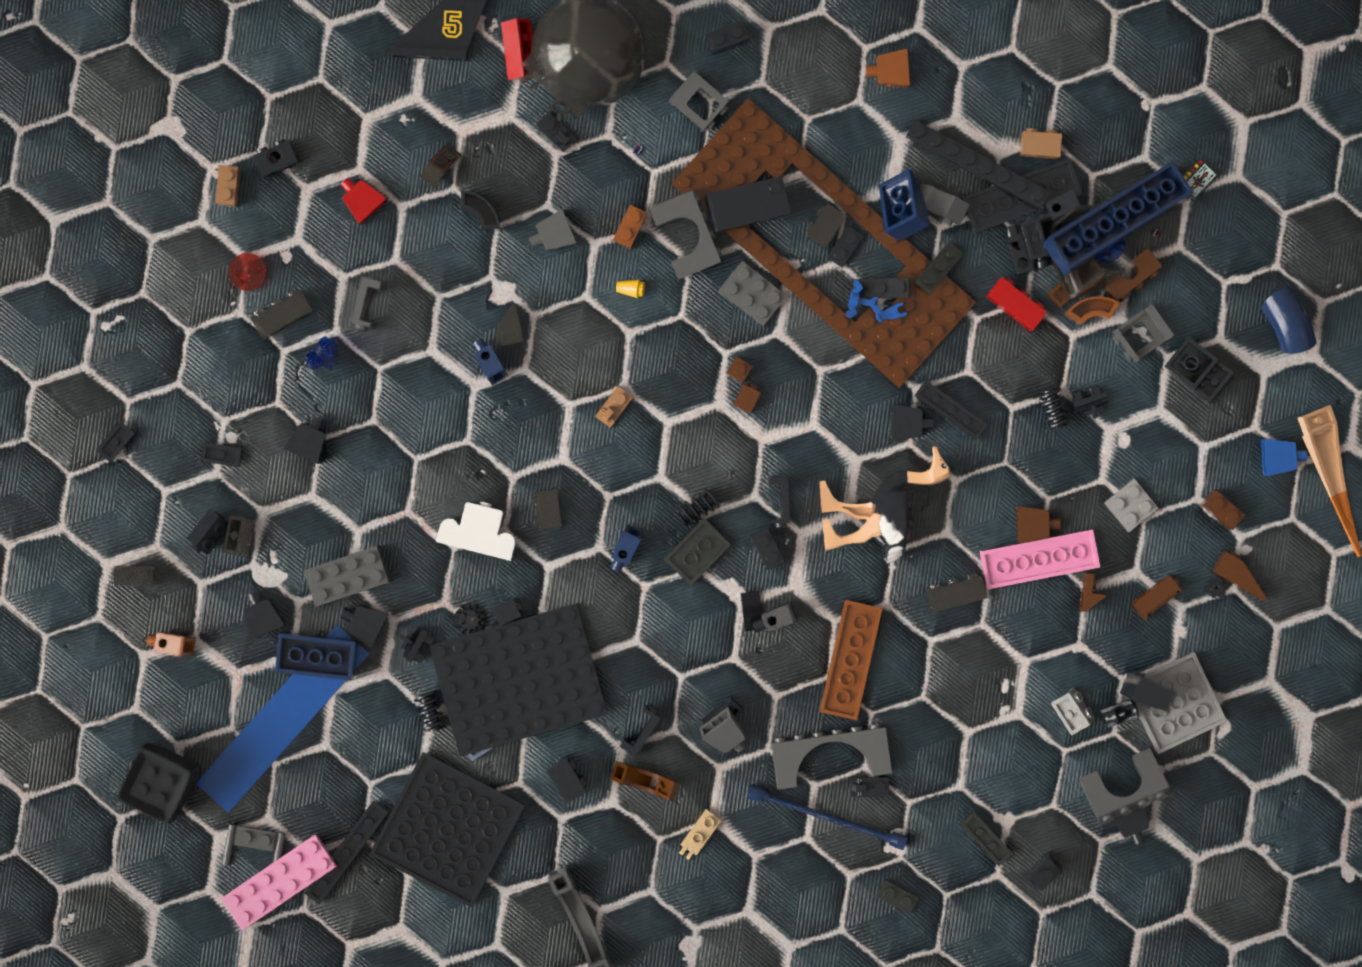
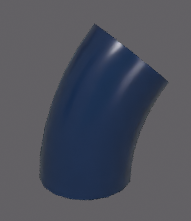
(1289, 321)

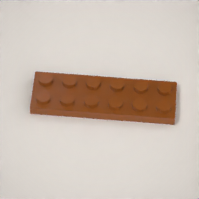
(850, 660)

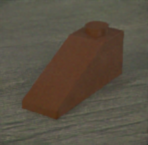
(1236, 572)

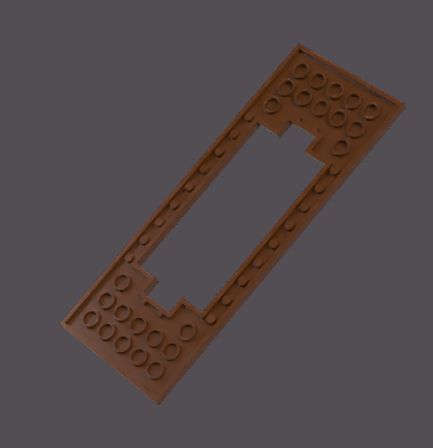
(757, 144)

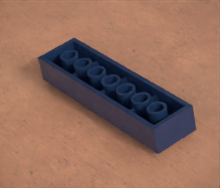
(1118, 218)

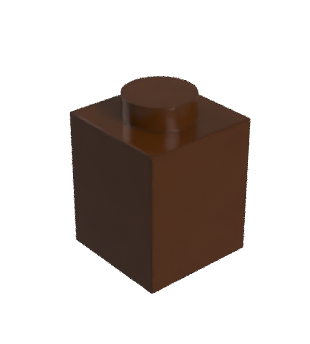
(739, 370)
(747, 397)

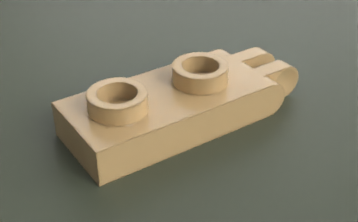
(700, 833)

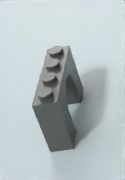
(705, 252)
(1108, 807)

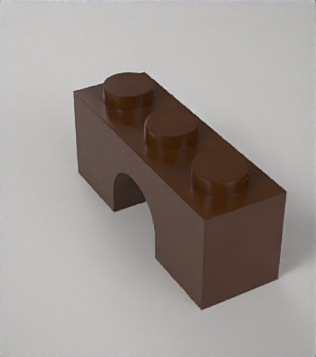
(1145, 266)

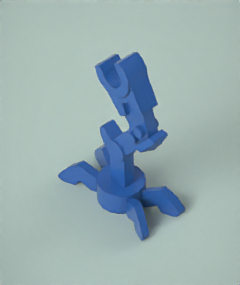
(889, 313)

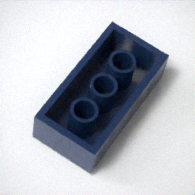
(316, 656)

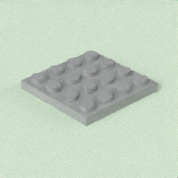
(1192, 710)

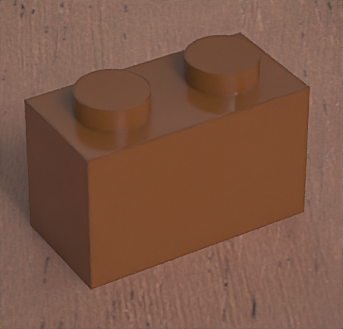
(630, 227)

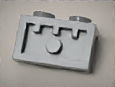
(1073, 711)

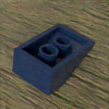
(903, 206)

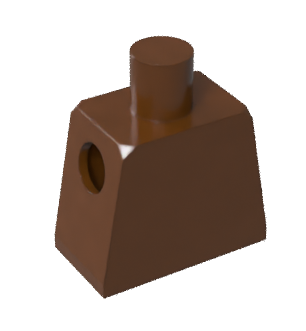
(1034, 524)

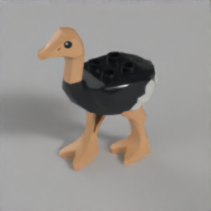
(886, 514)

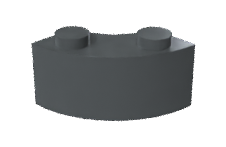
(943, 205)

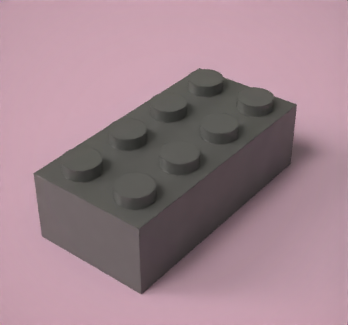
(347, 576)

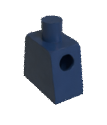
(492, 367)
(629, 542)

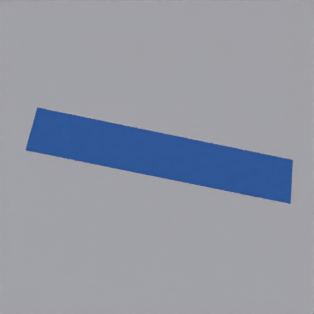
(270, 733)

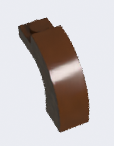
(645, 780)

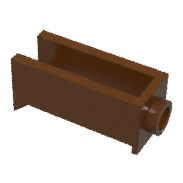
(1156, 596)

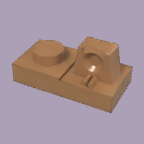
(614, 406)

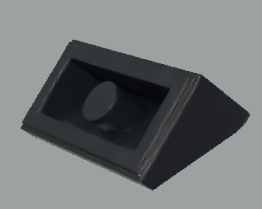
(750, 608)

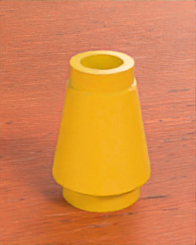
(632, 288)

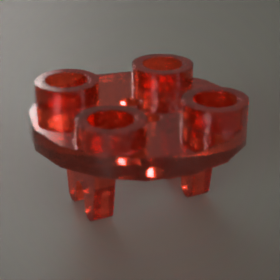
(254, 265)

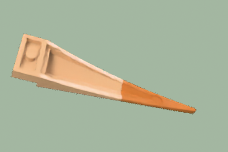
(1323, 444)

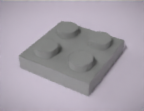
(1131, 505)

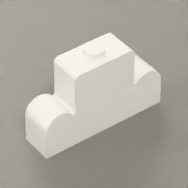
(478, 532)

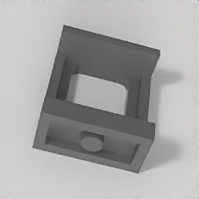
(685, 93)
(362, 302)
(1156, 326)

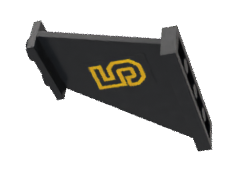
(442, 32)

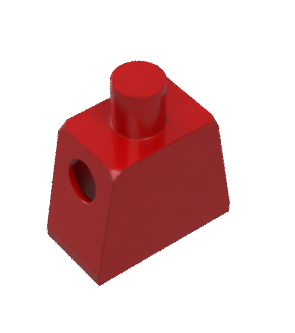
(361, 199)

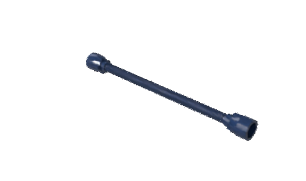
(895, 839)

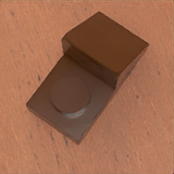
(1088, 598)

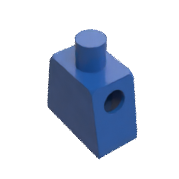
(1280, 456)

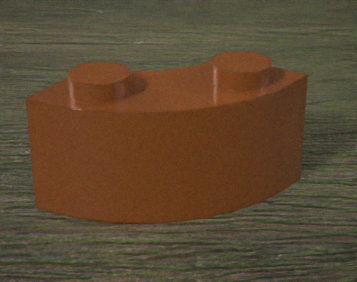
(1092, 307)

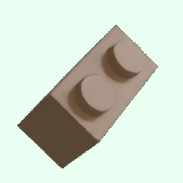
(1040, 144)
(228, 186)

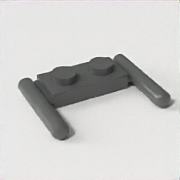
(253, 838)

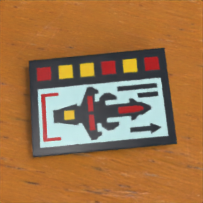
(1199, 177)

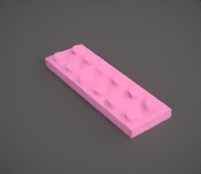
(1039, 559)
(279, 882)

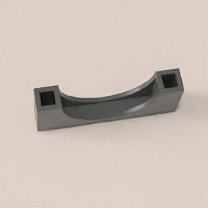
(789, 753)
(569, 896)

